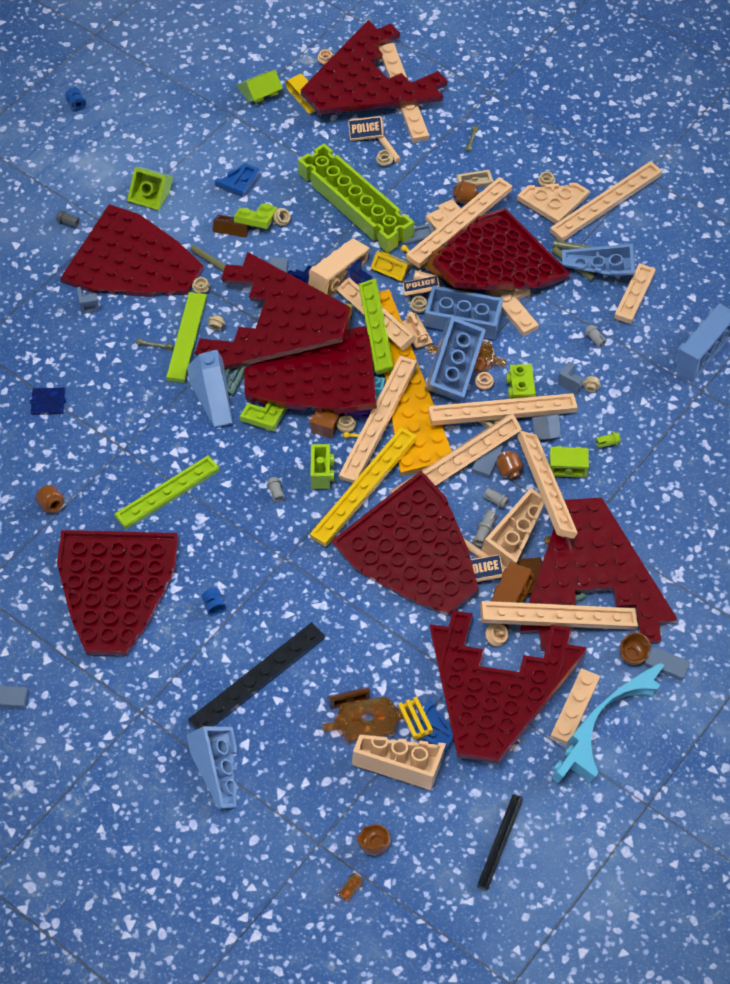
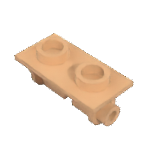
(416, 327)

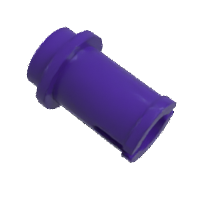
(364, 414)

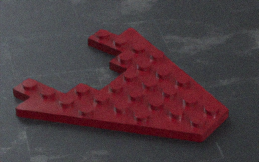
(355, 83)
(291, 319)
(598, 561)
(495, 705)

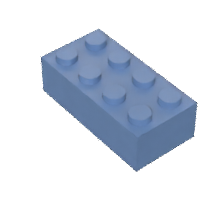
(467, 306)
(704, 343)
(455, 359)

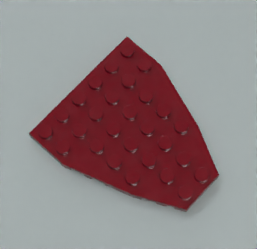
(498, 256)
(132, 258)
(319, 378)
(413, 547)
(114, 584)

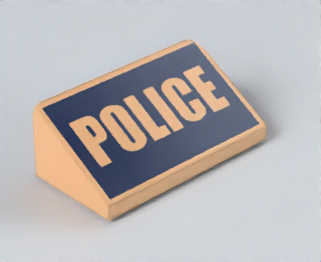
(366, 128)
(420, 285)
(487, 567)

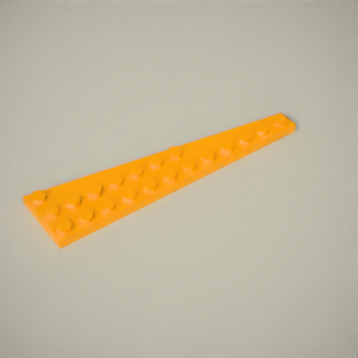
(413, 410)

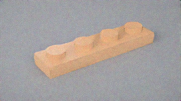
(635, 293)
(575, 706)

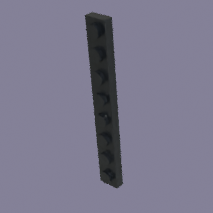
(257, 678)

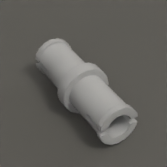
(484, 528)

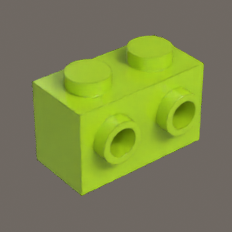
(521, 381)
(569, 461)
(320, 466)

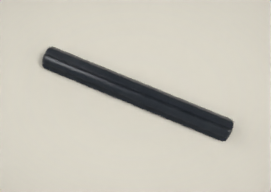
(500, 842)

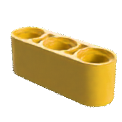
(294, 86)

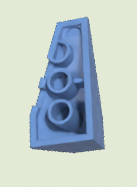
(609, 260)
(209, 383)
(214, 756)

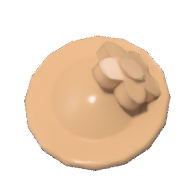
(496, 634)

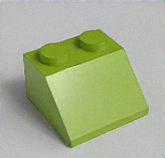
(260, 86)
(149, 187)

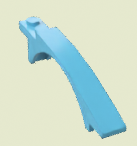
(579, 752)

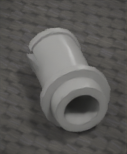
(593, 333)
(274, 485)
(497, 498)

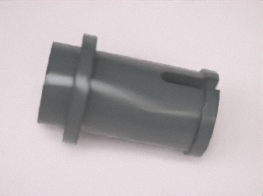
(63, 217)

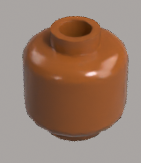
(465, 192)
(509, 465)
(49, 499)

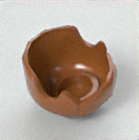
(634, 648)
(374, 839)

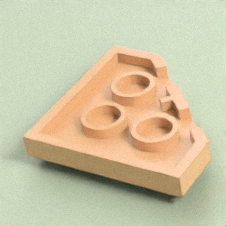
(553, 200)

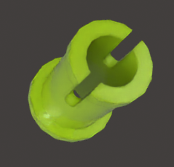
(607, 440)

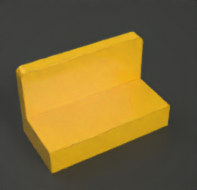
(390, 265)

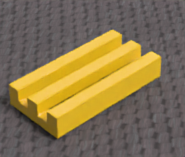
(409, 704)

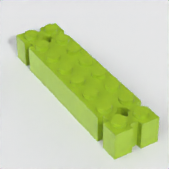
(356, 198)

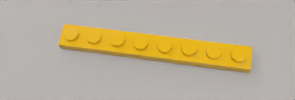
(363, 487)

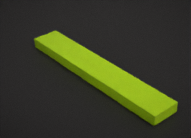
(376, 326)
(186, 337)
(166, 492)

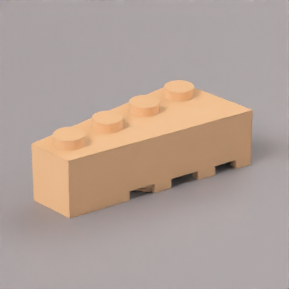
(334, 269)
(515, 529)
(400, 759)

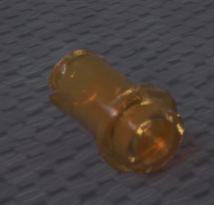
(353, 883)

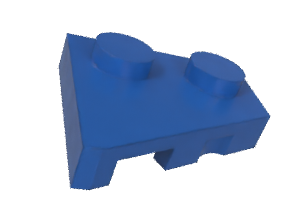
(239, 180)
(441, 731)

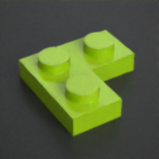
(260, 218)
(263, 417)

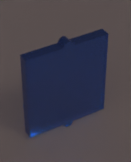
(47, 401)

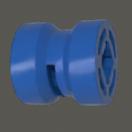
(75, 99)
(213, 601)

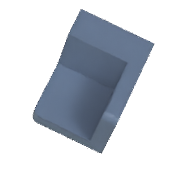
(88, 302)
(569, 380)
(546, 426)

